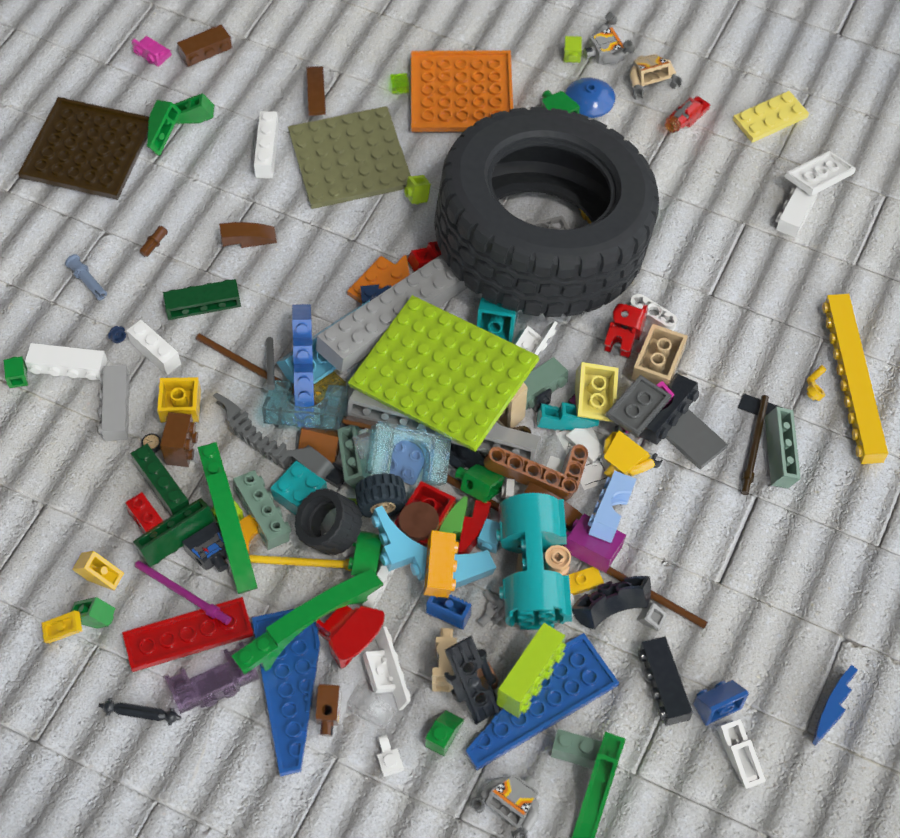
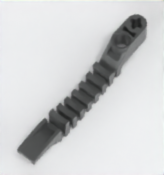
(243, 427)

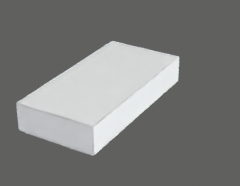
(582, 437)

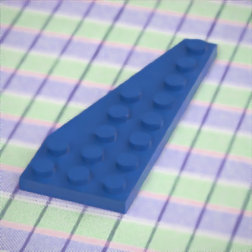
(573, 684)

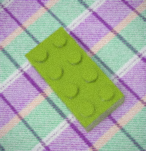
(531, 670)

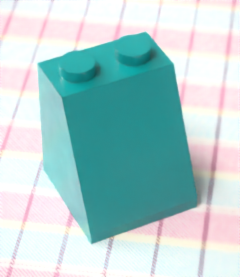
(497, 319)

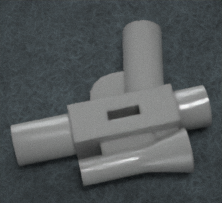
(494, 607)

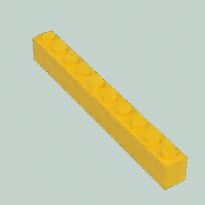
(855, 379)

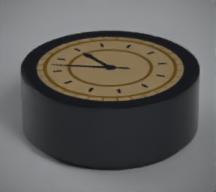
(153, 441)

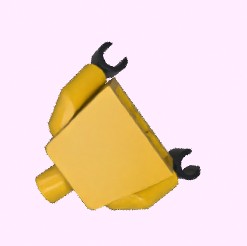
(626, 455)

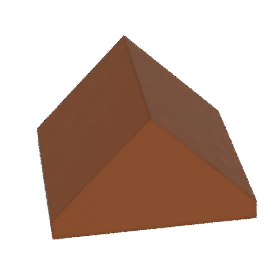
(322, 440)

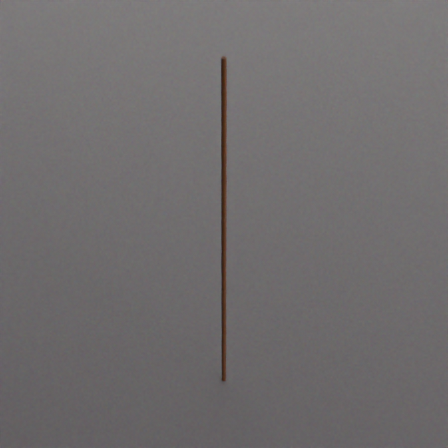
(454, 482)

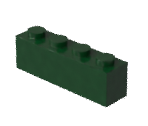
(201, 299)
(159, 479)
(169, 534)

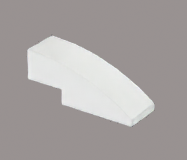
(741, 753)

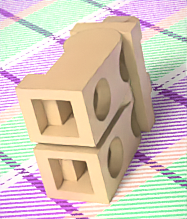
(443, 665)

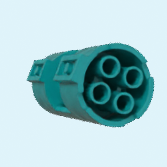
(535, 595)

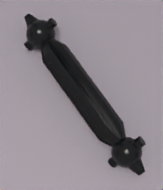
(140, 711)

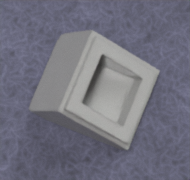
(652, 616)

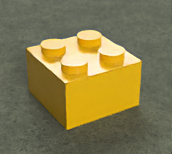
(179, 396)

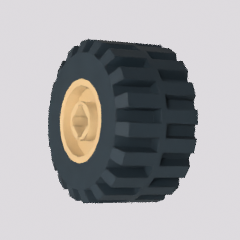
(378, 491)

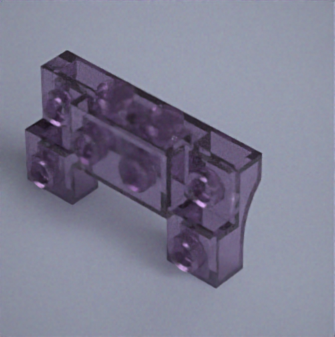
(211, 685)

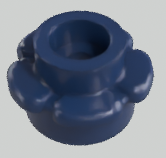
(117, 334)

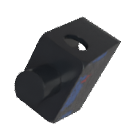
(207, 548)

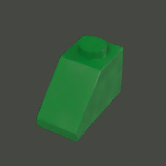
(94, 612)
(443, 732)

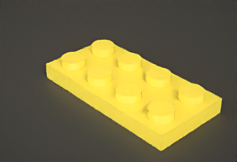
(770, 116)

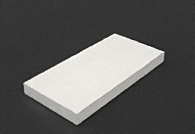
(820, 173)

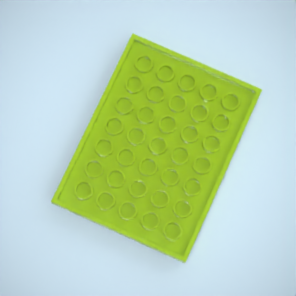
(444, 372)

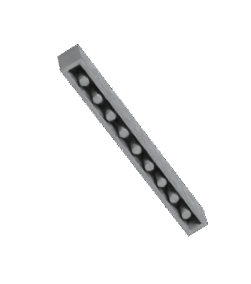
(499, 436)

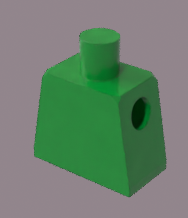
(559, 101)
(480, 482)

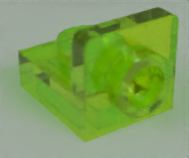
(399, 83)

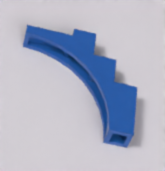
(302, 355)

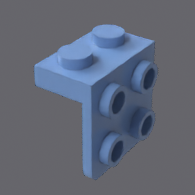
(407, 461)

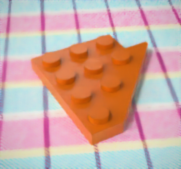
(382, 273)

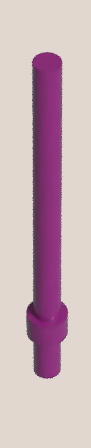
(211, 609)

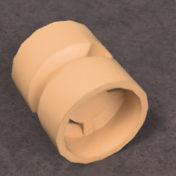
(557, 559)

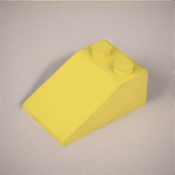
(595, 390)

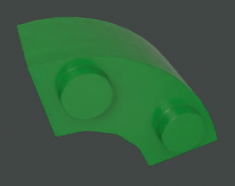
(366, 553)

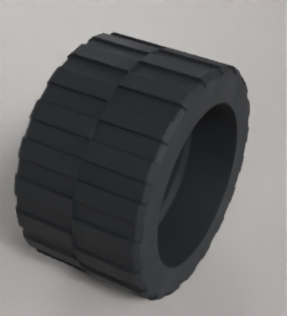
(312, 513)

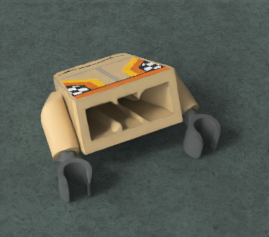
(651, 70)

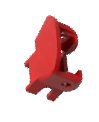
(626, 337)
(350, 631)

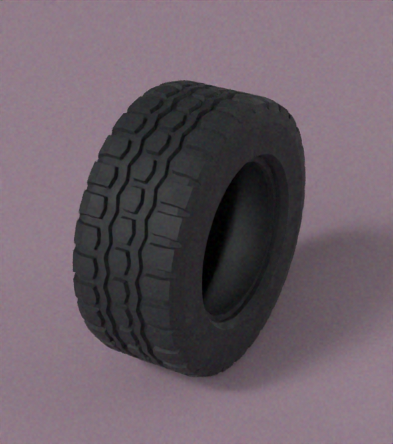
(535, 265)

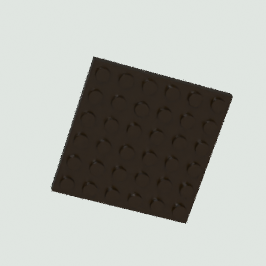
(86, 148)

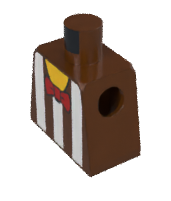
(328, 699)

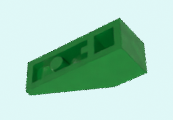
(195, 110)
(161, 123)

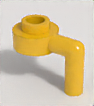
(813, 390)

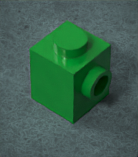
(15, 372)

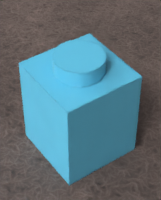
(488, 537)

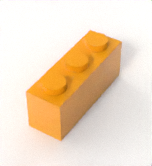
(440, 564)

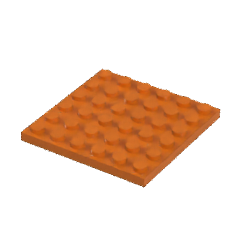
(458, 88)

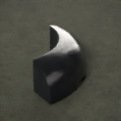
(611, 599)

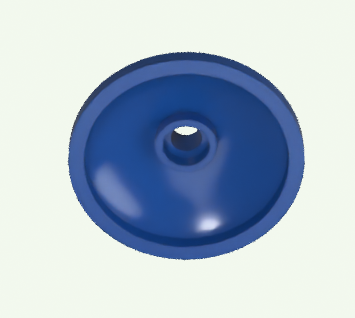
(592, 96)

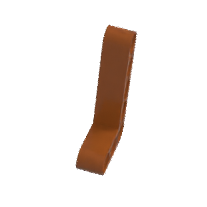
(540, 472)

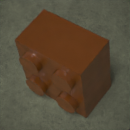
(179, 439)

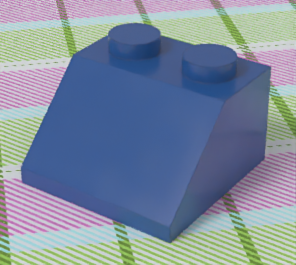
(720, 701)

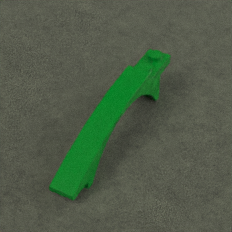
(227, 518)
(269, 645)
(599, 786)

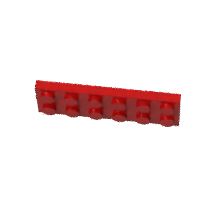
(186, 635)

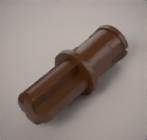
(153, 241)

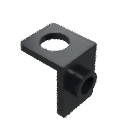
(544, 398)

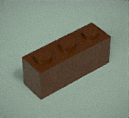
(204, 45)

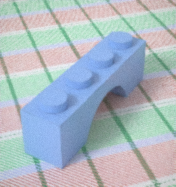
(607, 519)

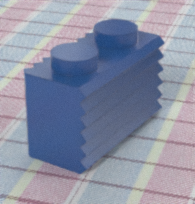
(450, 610)

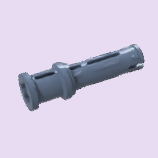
(81, 272)

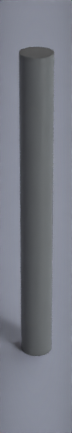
(270, 363)

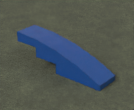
(832, 709)

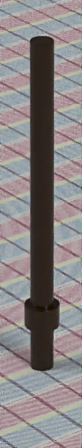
(748, 474)

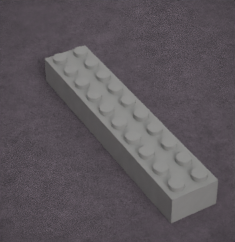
(359, 332)

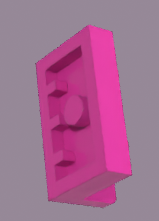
(151, 50)

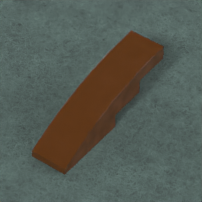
(316, 91)

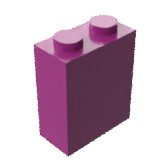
(590, 548)

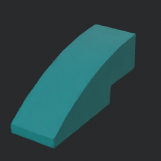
(562, 418)

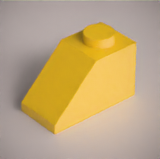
(97, 570)

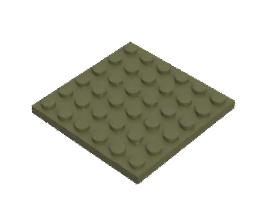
(349, 157)

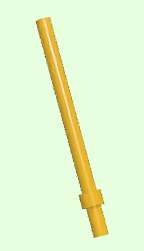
(300, 561)

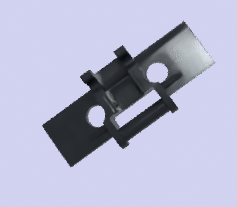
(465, 662)

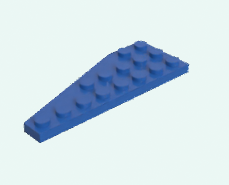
(290, 692)

